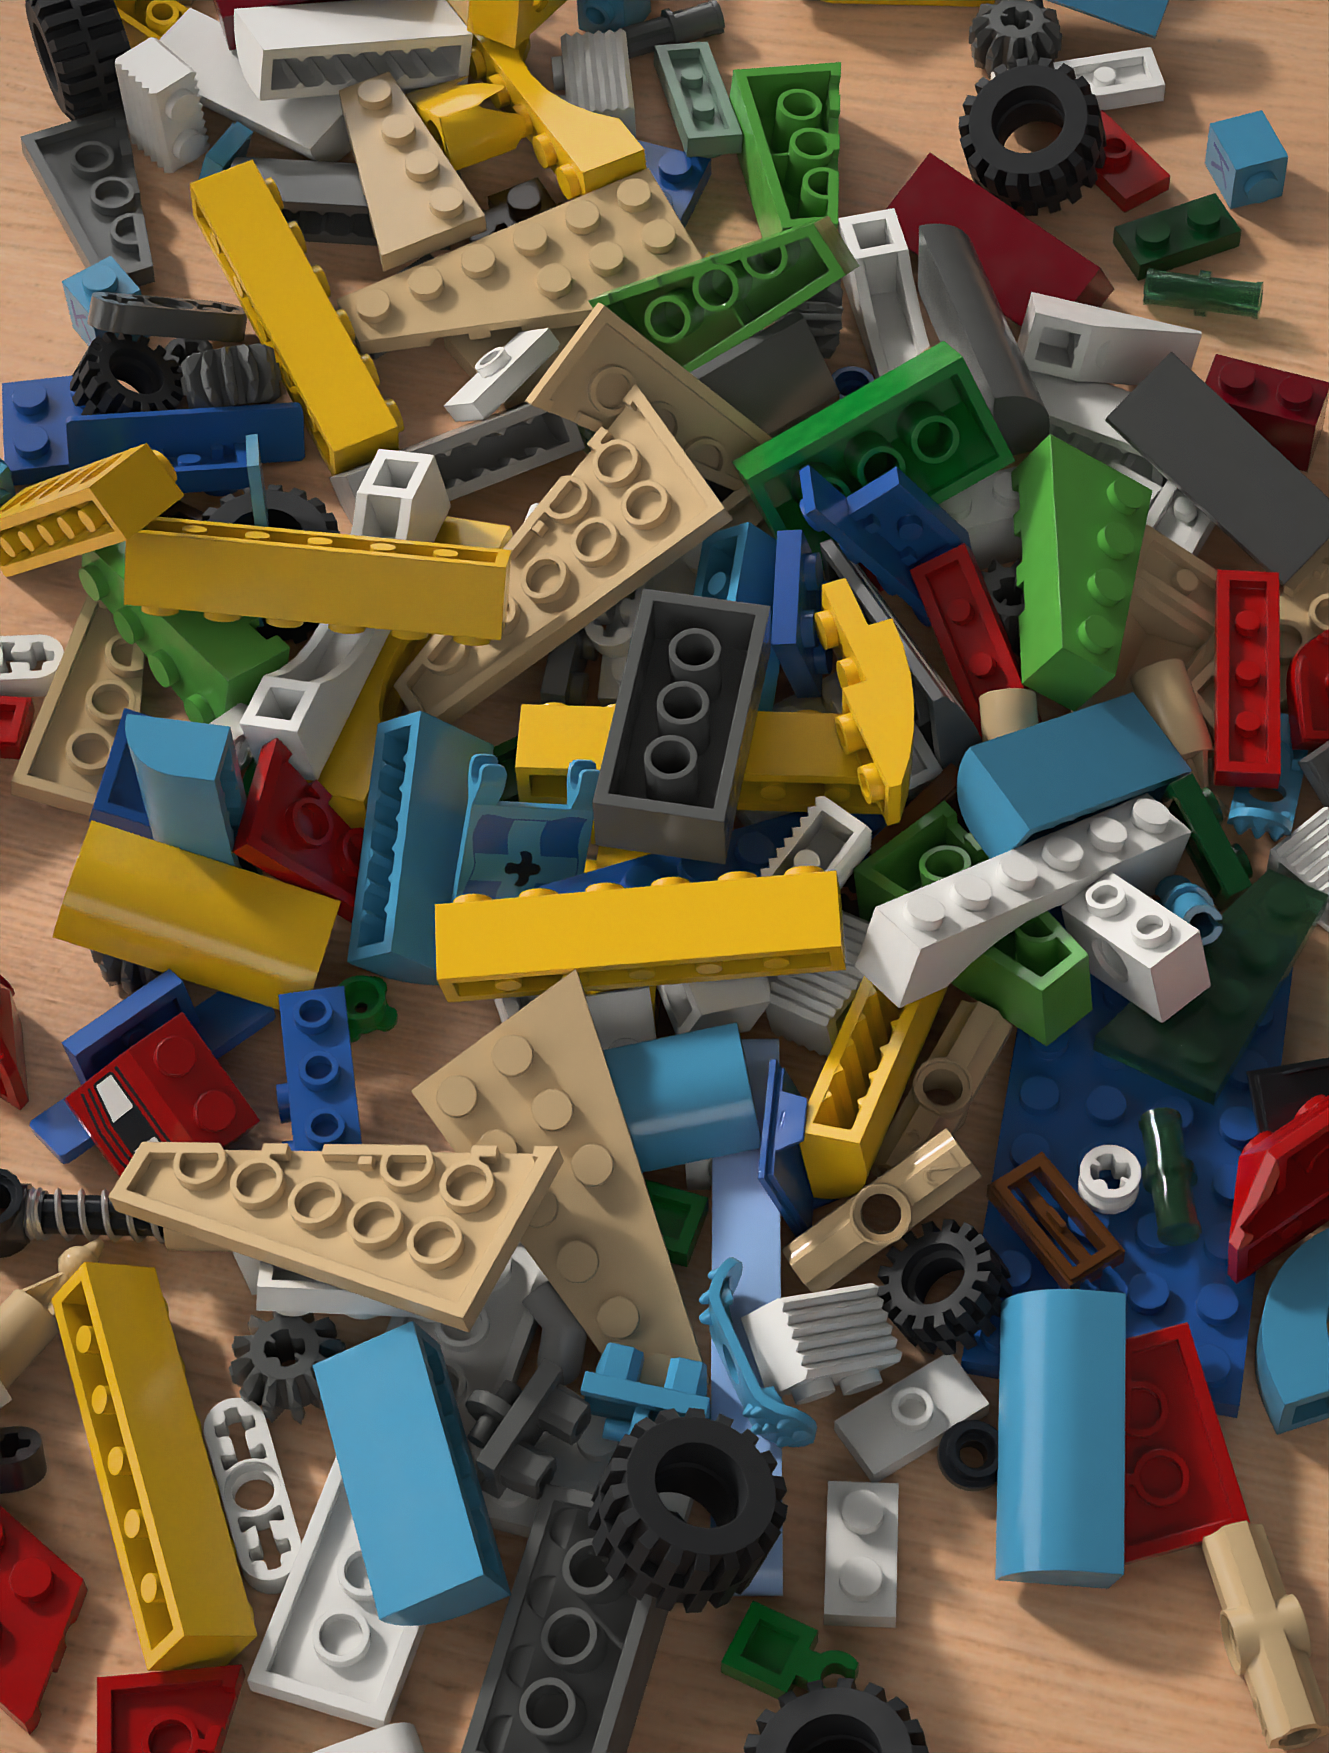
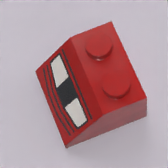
(161, 1092)

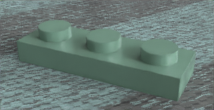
(697, 99)

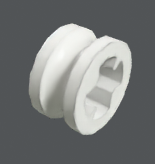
(1122, 1166)

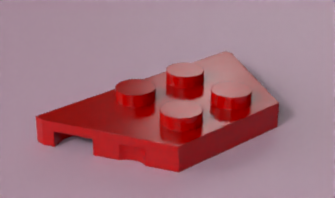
(36, 1609)

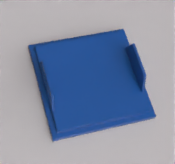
(781, 1161)

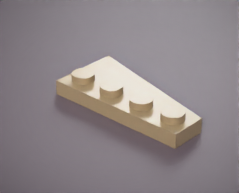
(406, 178)
(604, 365)
(81, 714)

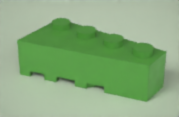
(789, 142)
(731, 295)
(1077, 568)
(201, 659)
(1031, 975)

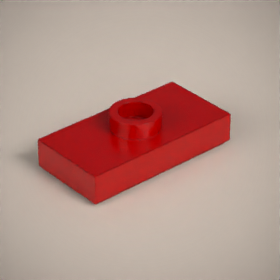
(1129, 171)

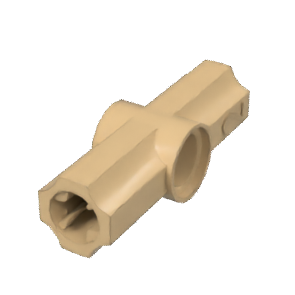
(955, 1065)
(846, 1241)
(1265, 1636)

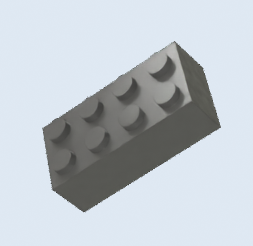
(682, 726)

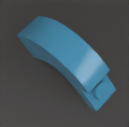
(1295, 1339)

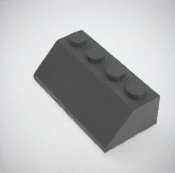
(772, 379)

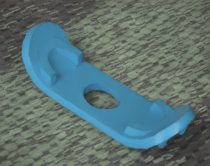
(1271, 817)
(761, 1406)

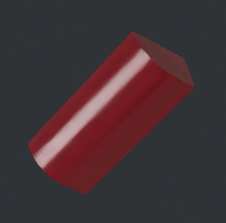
(1012, 248)

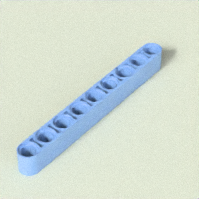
(748, 1229)

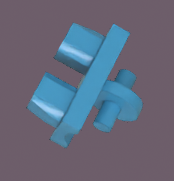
(624, 1401)

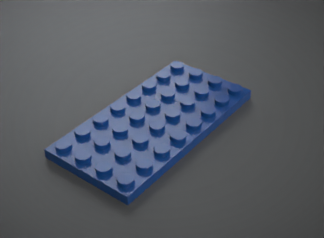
(1077, 1099)

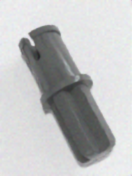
(675, 28)

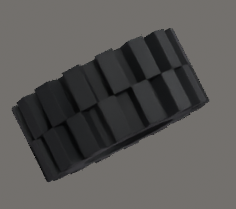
(132, 363)
(922, 1265)

